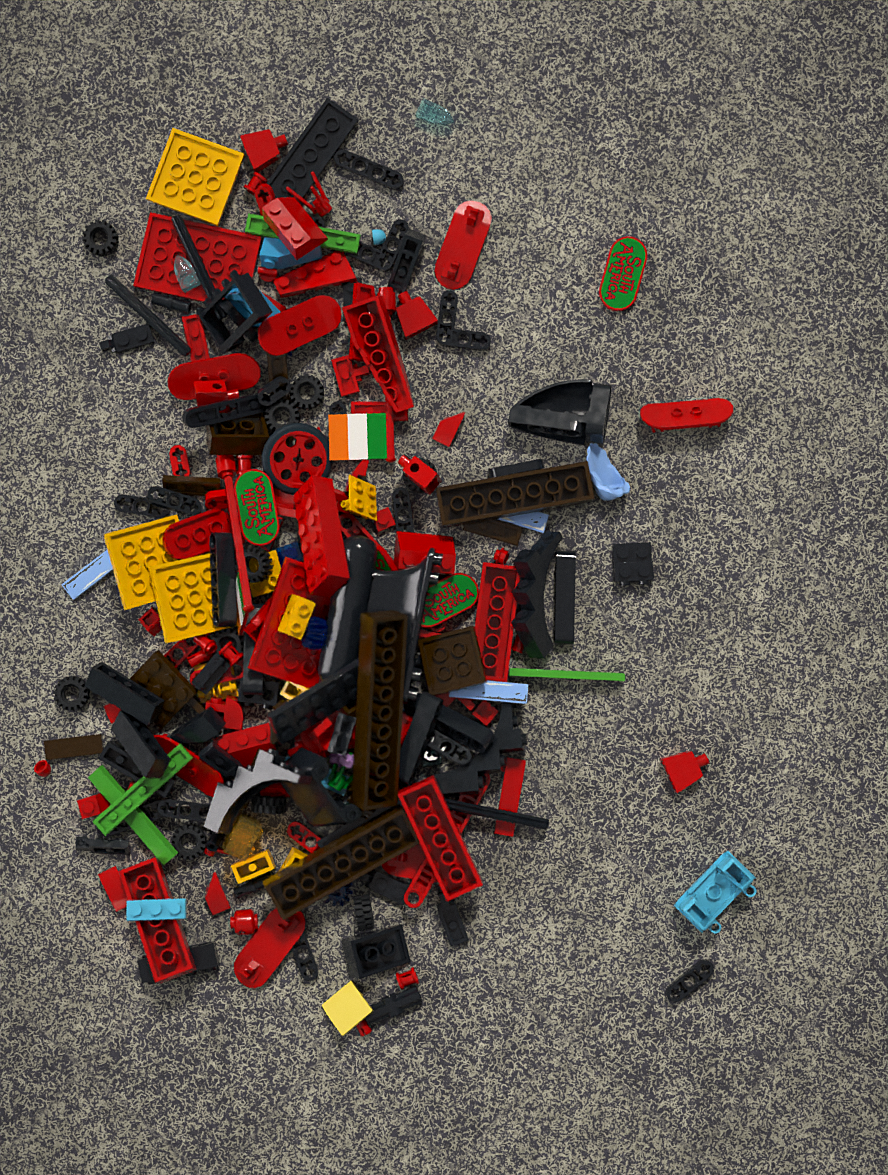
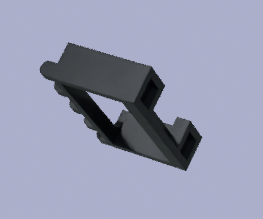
(254, 300)

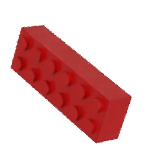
(321, 536)
(494, 616)
(440, 838)
(162, 939)

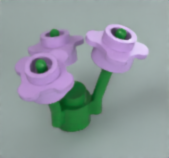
(336, 778)

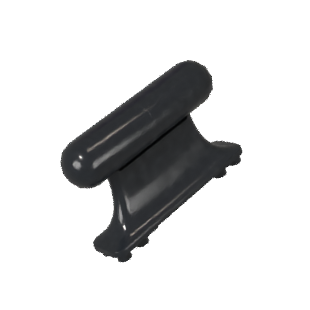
(390, 590)

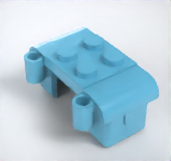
(715, 891)

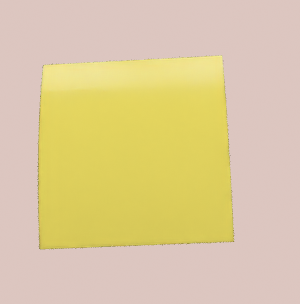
(347, 1008)

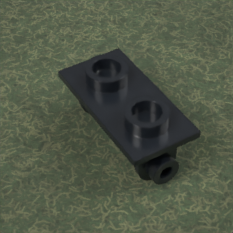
(210, 674)
(342, 734)

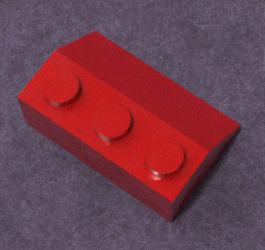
(293, 226)
(413, 548)
(246, 742)

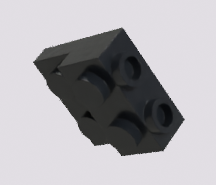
(632, 563)

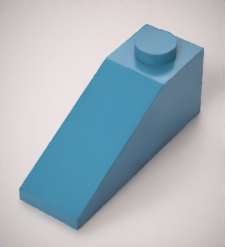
(277, 256)

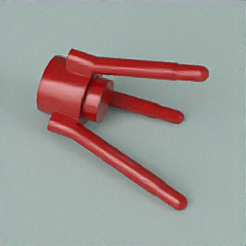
(321, 203)

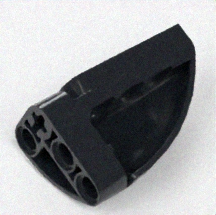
(565, 412)

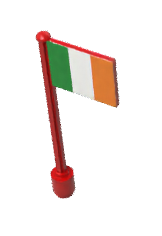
(365, 434)
(227, 470)

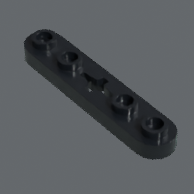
(209, 413)

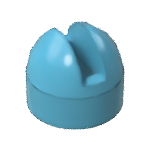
(378, 236)

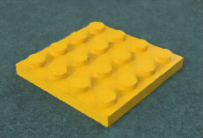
(195, 177)
(132, 553)
(184, 597)

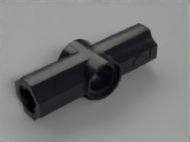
(394, 1004)

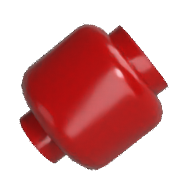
(244, 922)

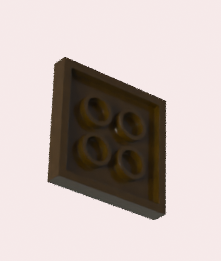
(452, 661)
(168, 683)

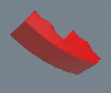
(114, 888)

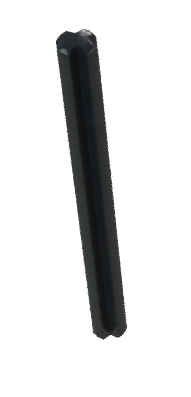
(197, 262)
(147, 315)
(497, 814)

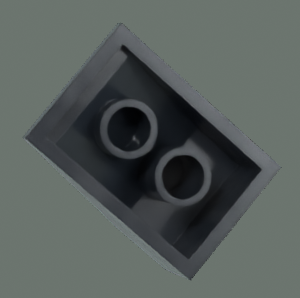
(375, 951)

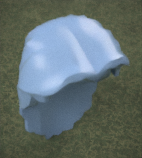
(604, 475)

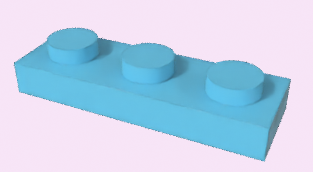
(156, 909)

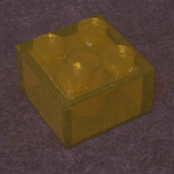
(242, 837)

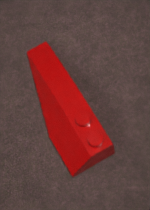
(378, 346)

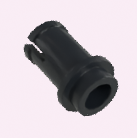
(214, 841)

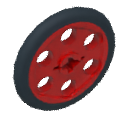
(277, 443)

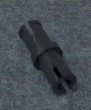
(171, 303)
(250, 887)

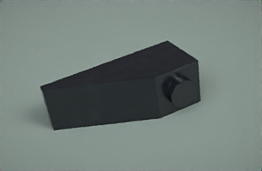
(406, 260)
(199, 728)

